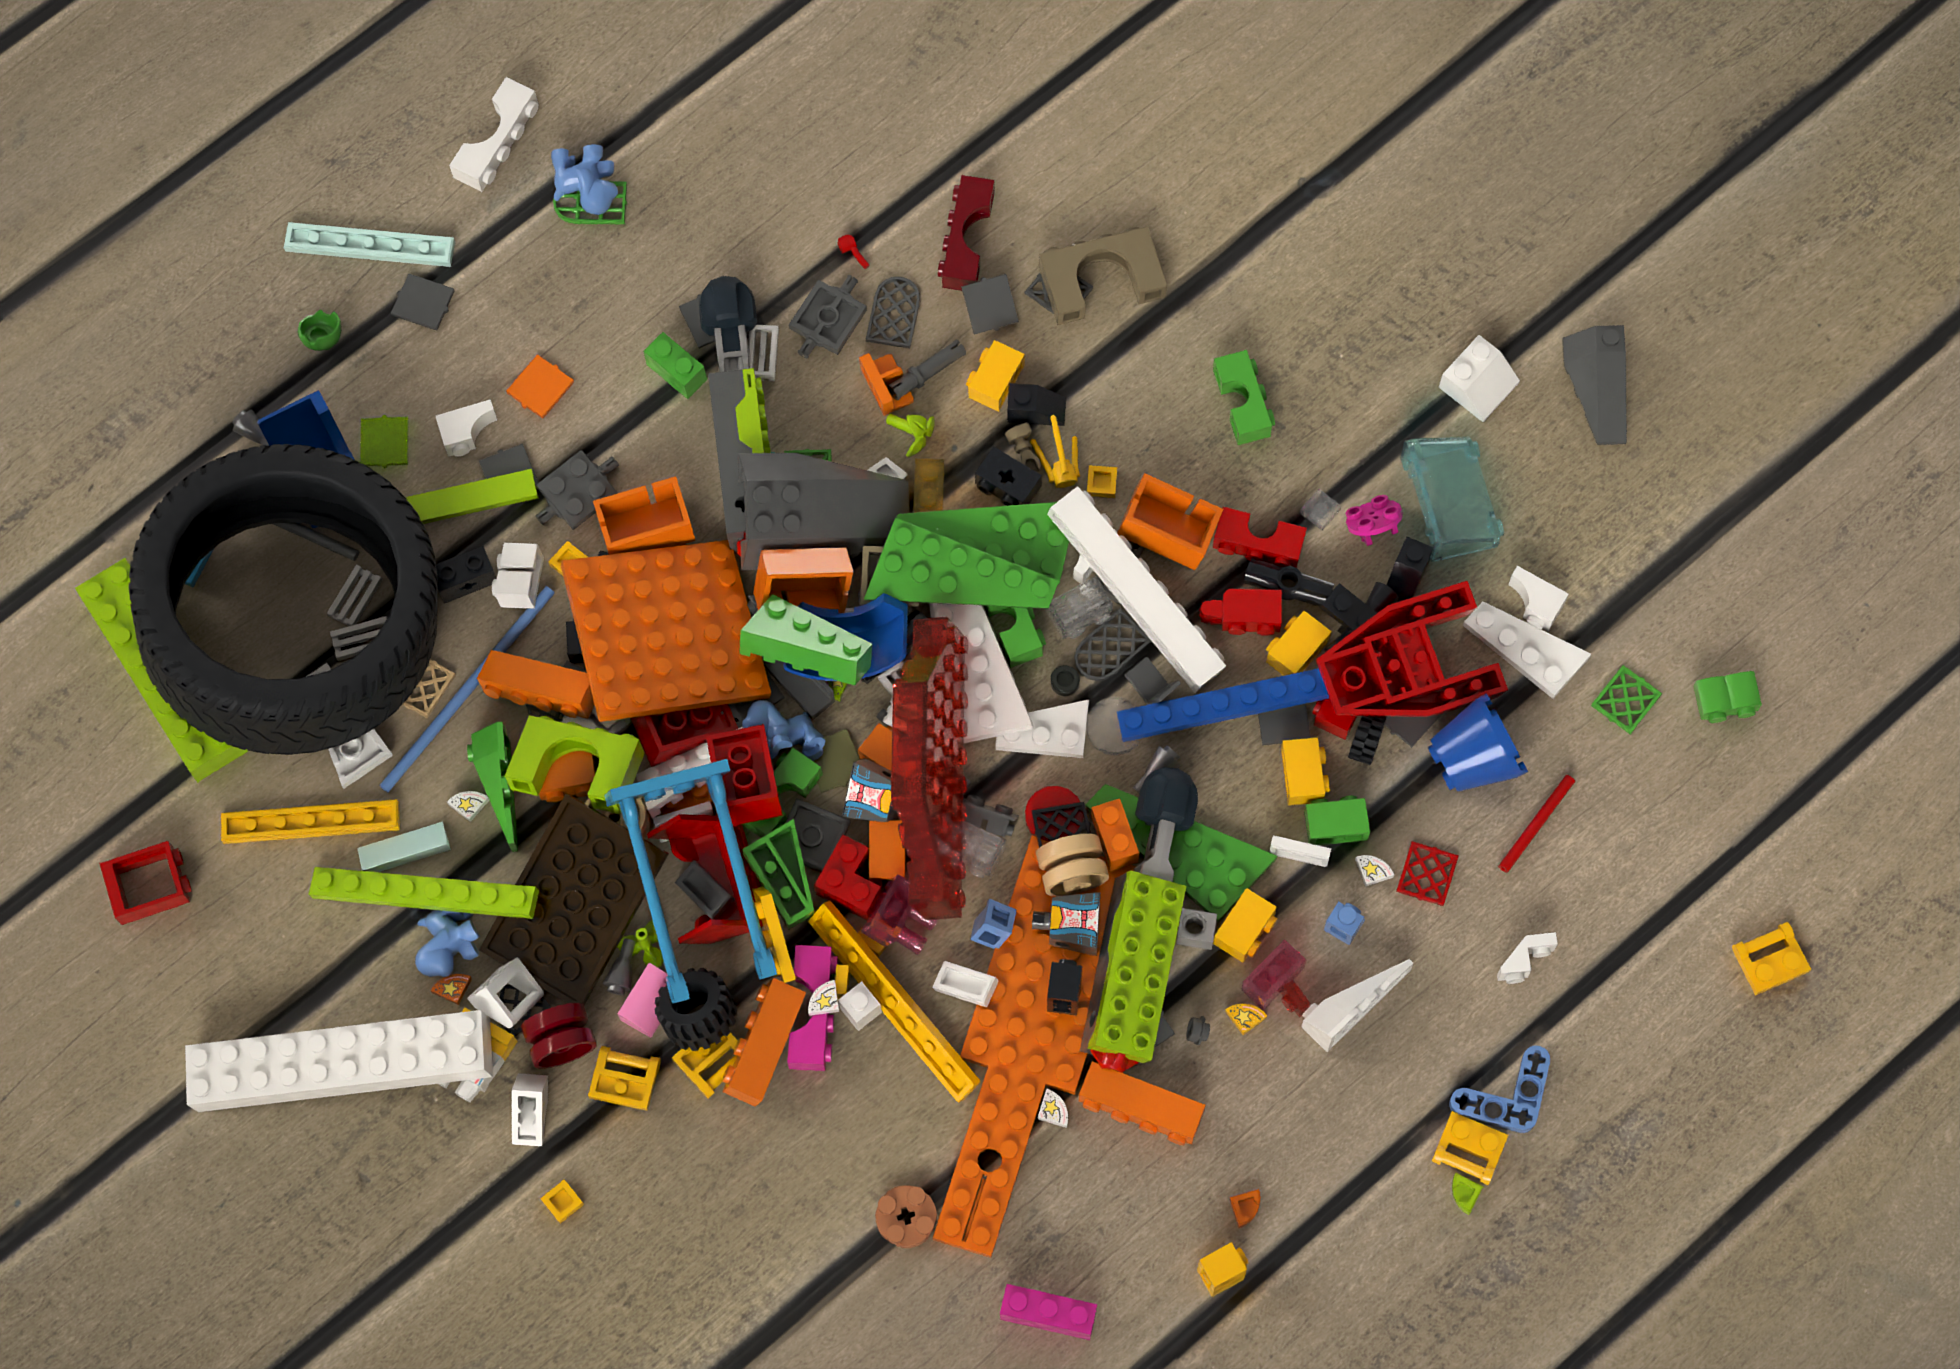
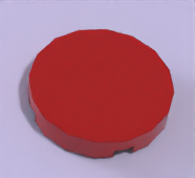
(1050, 797)

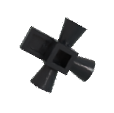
(1352, 611)

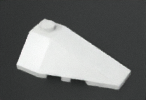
(1342, 1011)

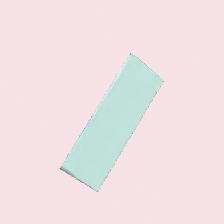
(404, 848)

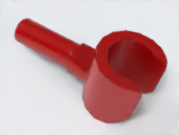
(847, 243)

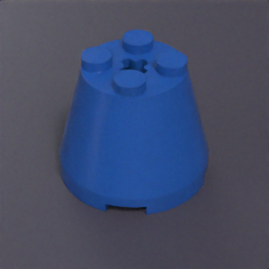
(1476, 748)

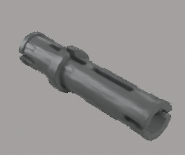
(918, 375)

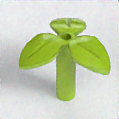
(916, 426)
(643, 941)

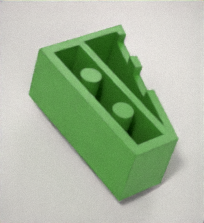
(781, 871)

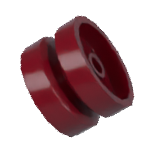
(558, 1035)

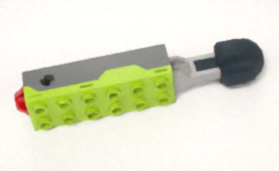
(737, 396)
(1140, 932)

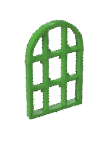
(578, 209)

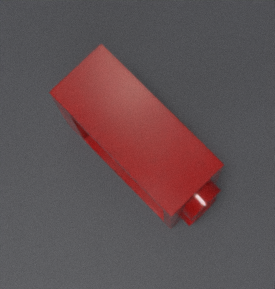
(113, 868)

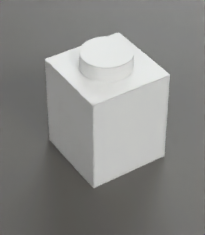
(859, 1006)

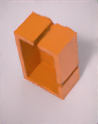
(635, 524)
(1160, 524)
(806, 575)

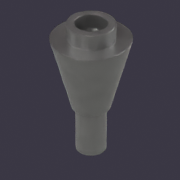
(246, 425)
(1161, 758)
(620, 975)

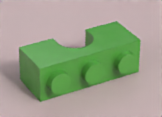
(1237, 374)
(1021, 641)
(792, 773)

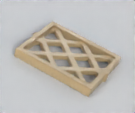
(448, 679)

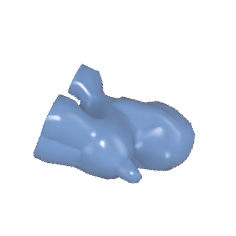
(585, 177)
(785, 732)
(449, 938)

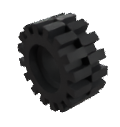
(1367, 738)

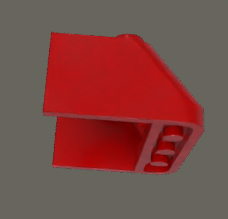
(703, 841)

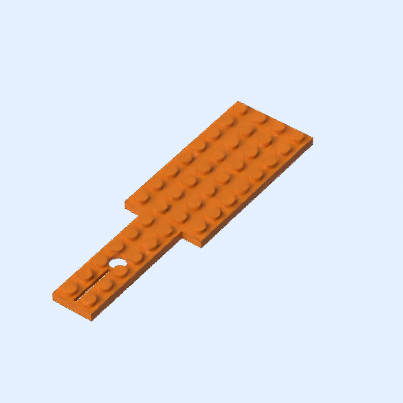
(1022, 1055)

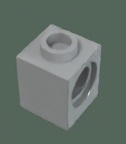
(1206, 921)

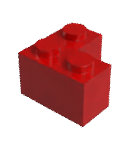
(842, 881)

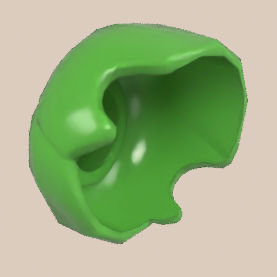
(320, 330)

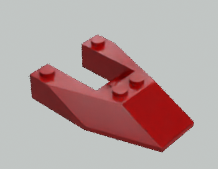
(1392, 666)

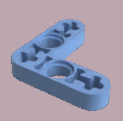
(1518, 1103)

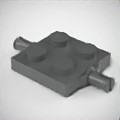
(828, 317)
(574, 488)

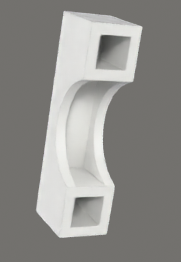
(478, 162)

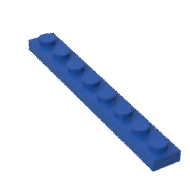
(1221, 705)

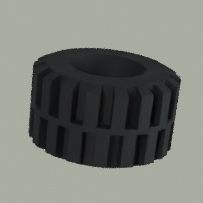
(706, 1024)

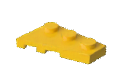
(773, 933)

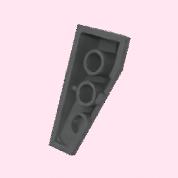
(1598, 372)

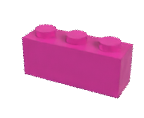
(1048, 1311)

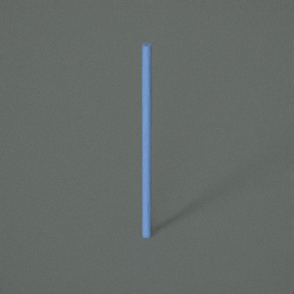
(463, 693)

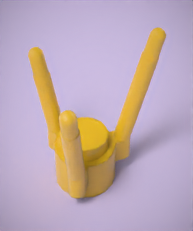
(1064, 473)

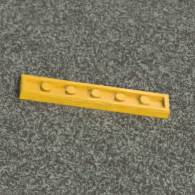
(310, 821)

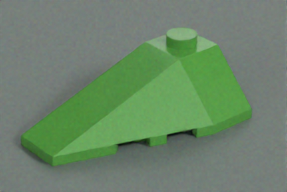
(491, 757)

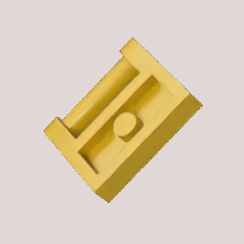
(1776, 967)
(696, 1062)
(623, 1087)
(1474, 1139)

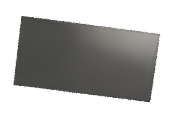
(705, 890)

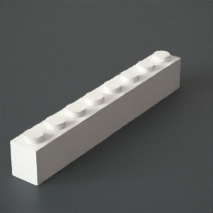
(1136, 589)

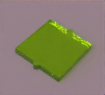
(384, 441)

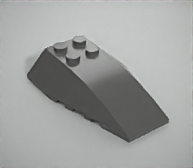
(814, 504)

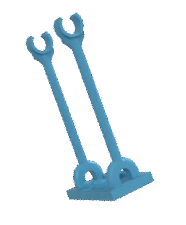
(682, 782)

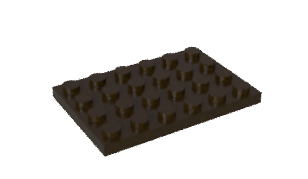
(583, 903)

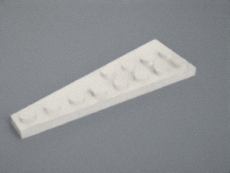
(991, 689)

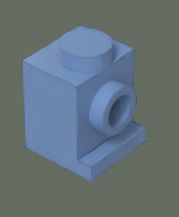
(1344, 922)
(993, 924)

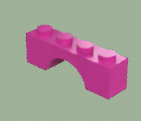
(809, 1044)

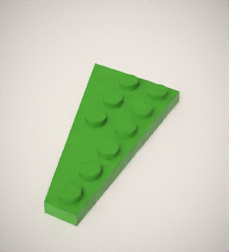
(1011, 532)
(939, 570)
(1203, 859)

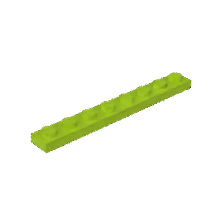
(424, 892)

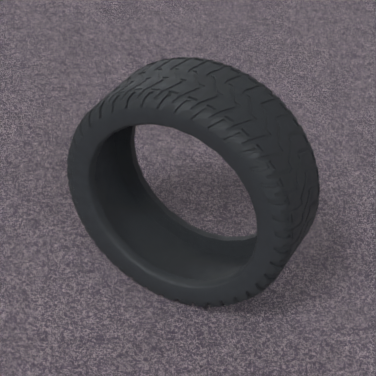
(284, 487)

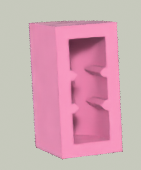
(640, 1004)

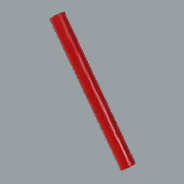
(1536, 823)

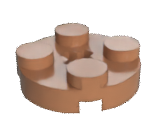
(921, 1225)

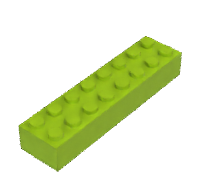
(109, 604)

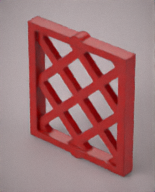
(1421, 894)

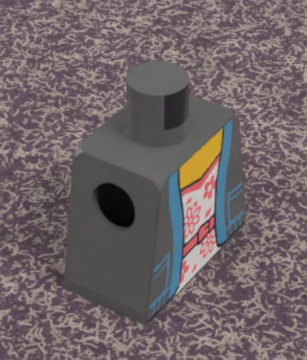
(869, 793)
(1071, 922)

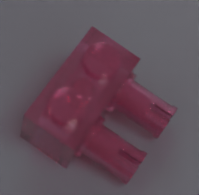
(889, 916)

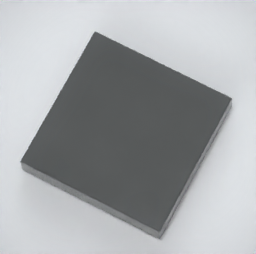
(817, 832)

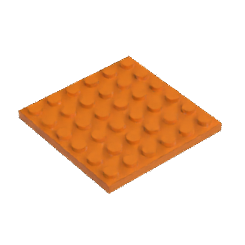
(663, 630)

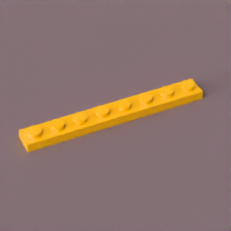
(894, 1001)

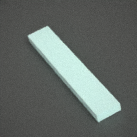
(369, 244)

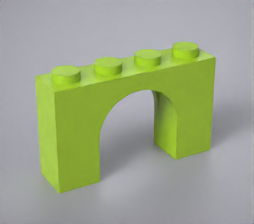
(547, 740)

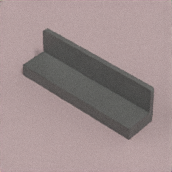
(810, 694)

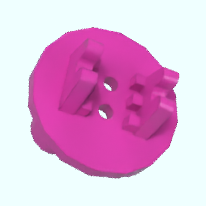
(1374, 518)

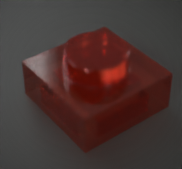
(1294, 998)

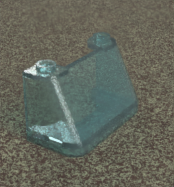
(1452, 495)

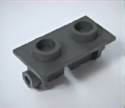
(998, 817)

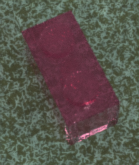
(1273, 973)

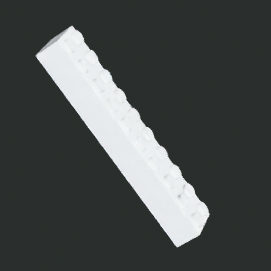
(338, 1061)

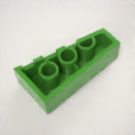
(805, 641)

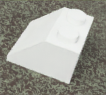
(1479, 378)

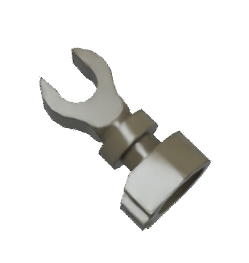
(1018, 436)

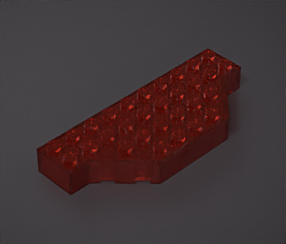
(929, 766)

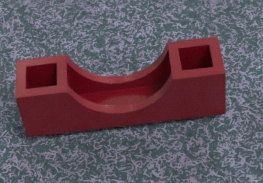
(973, 202)

